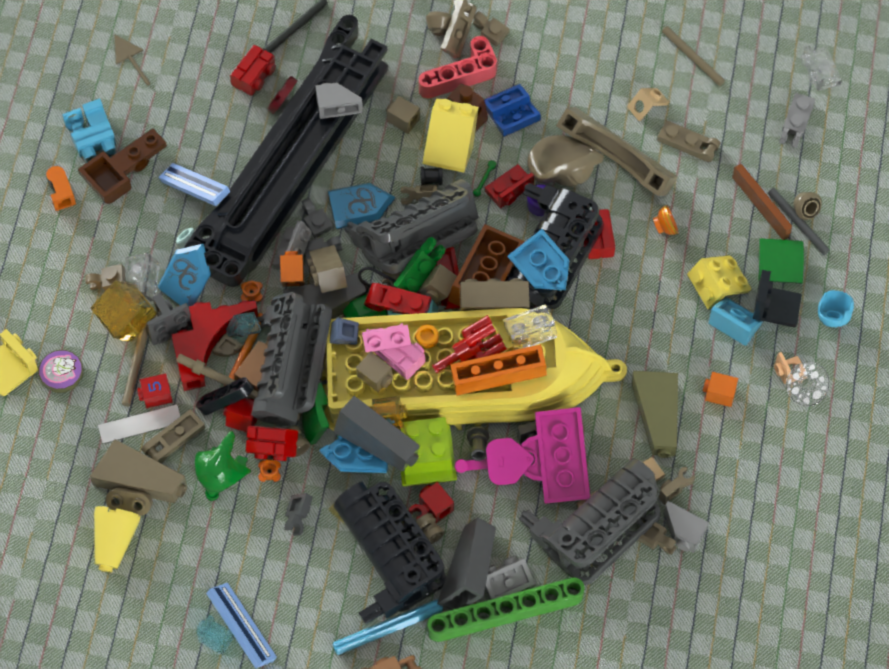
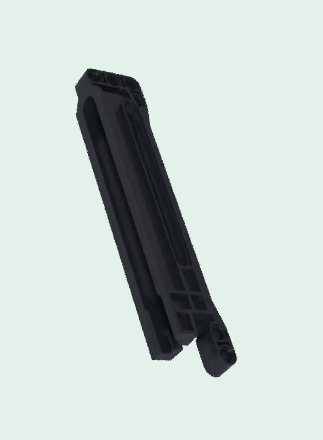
(287, 159)

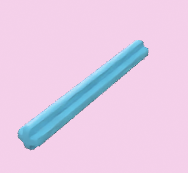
(387, 627)

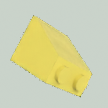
(450, 135)

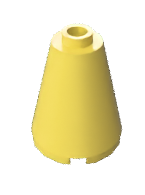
(112, 536)

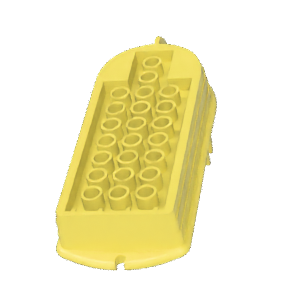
(571, 371)

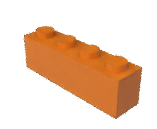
(498, 370)

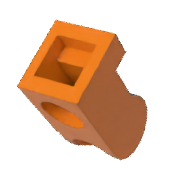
(59, 183)

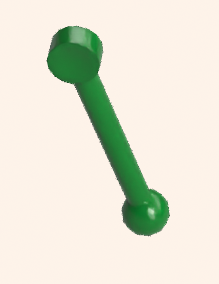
(491, 165)

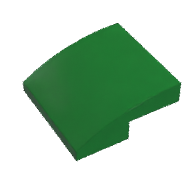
(783, 259)
(314, 420)

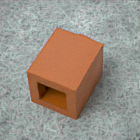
(720, 389)

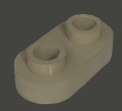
(128, 500)

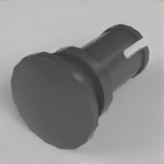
(478, 440)

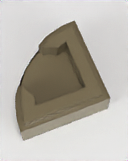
(227, 347)

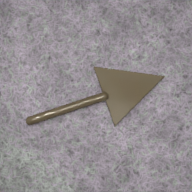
(126, 50)

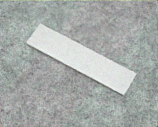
(138, 424)

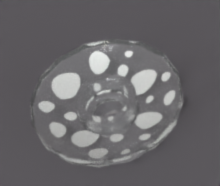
(817, 383)

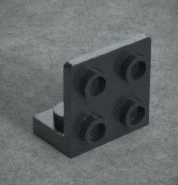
(776, 304)

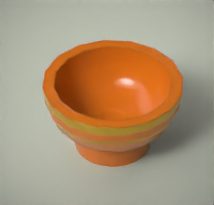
(665, 222)

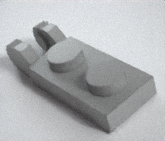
(797, 118)

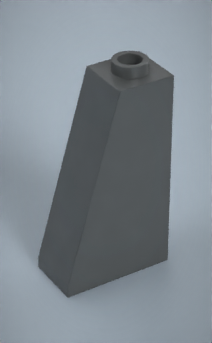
(336, 299)
(376, 435)
(469, 566)

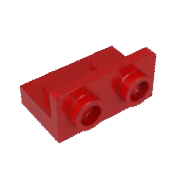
(509, 186)

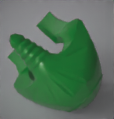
(217, 468)

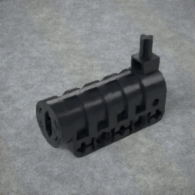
(567, 224)

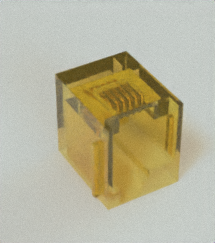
(123, 310)

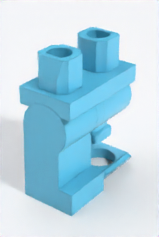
(96, 136)

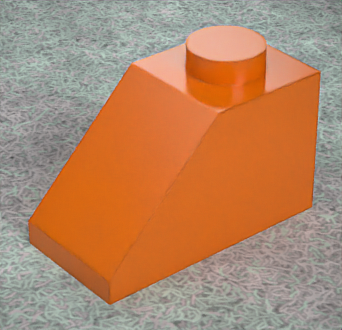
(292, 269)

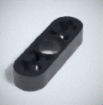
(224, 396)

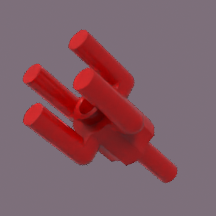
(472, 345)

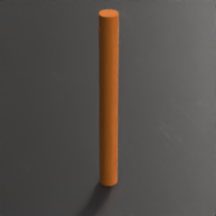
(244, 351)

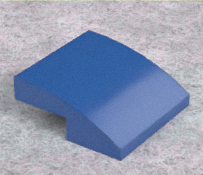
(512, 110)

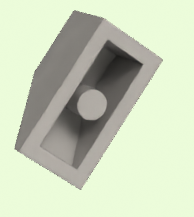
(337, 101)
(685, 527)

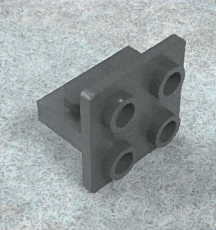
(168, 320)

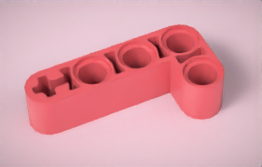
(433, 82)

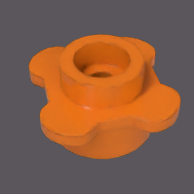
(251, 286)
(269, 465)

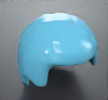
(835, 308)

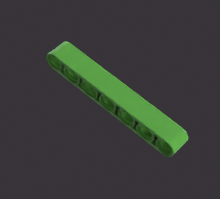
(497, 617)

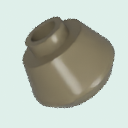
(438, 22)
(807, 205)

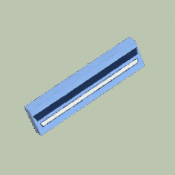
(194, 184)
(241, 625)

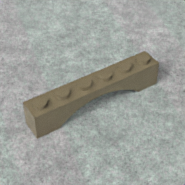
(642, 167)

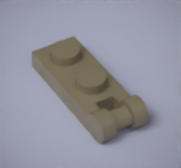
(458, 28)
(688, 141)
(174, 436)

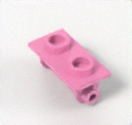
(386, 338)

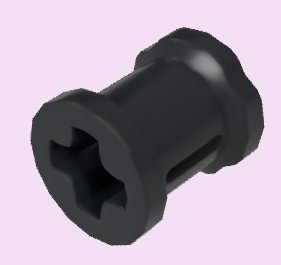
(431, 175)

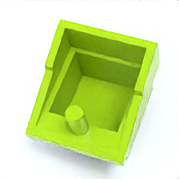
(435, 452)

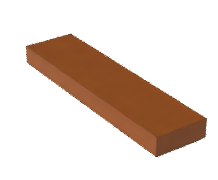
(762, 201)

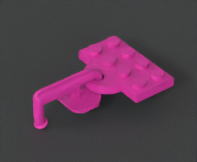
(557, 453)

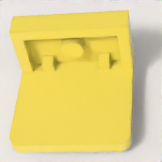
(717, 278)
(15, 362)

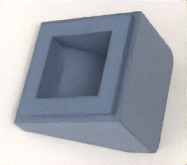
(344, 331)

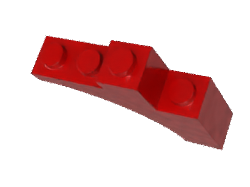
(208, 329)

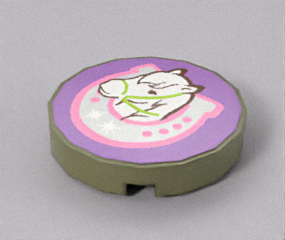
(60, 371)

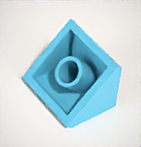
(734, 320)

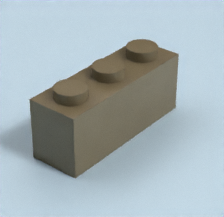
(326, 269)
(494, 294)

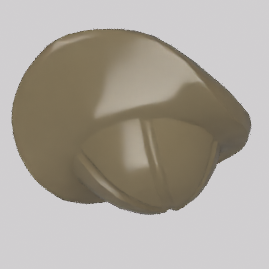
(563, 160)

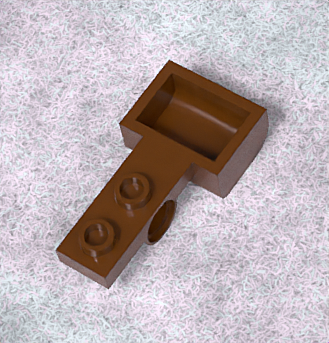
(108, 174)

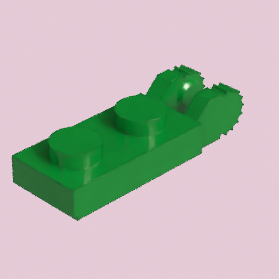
(420, 266)

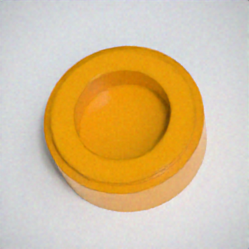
(427, 336)

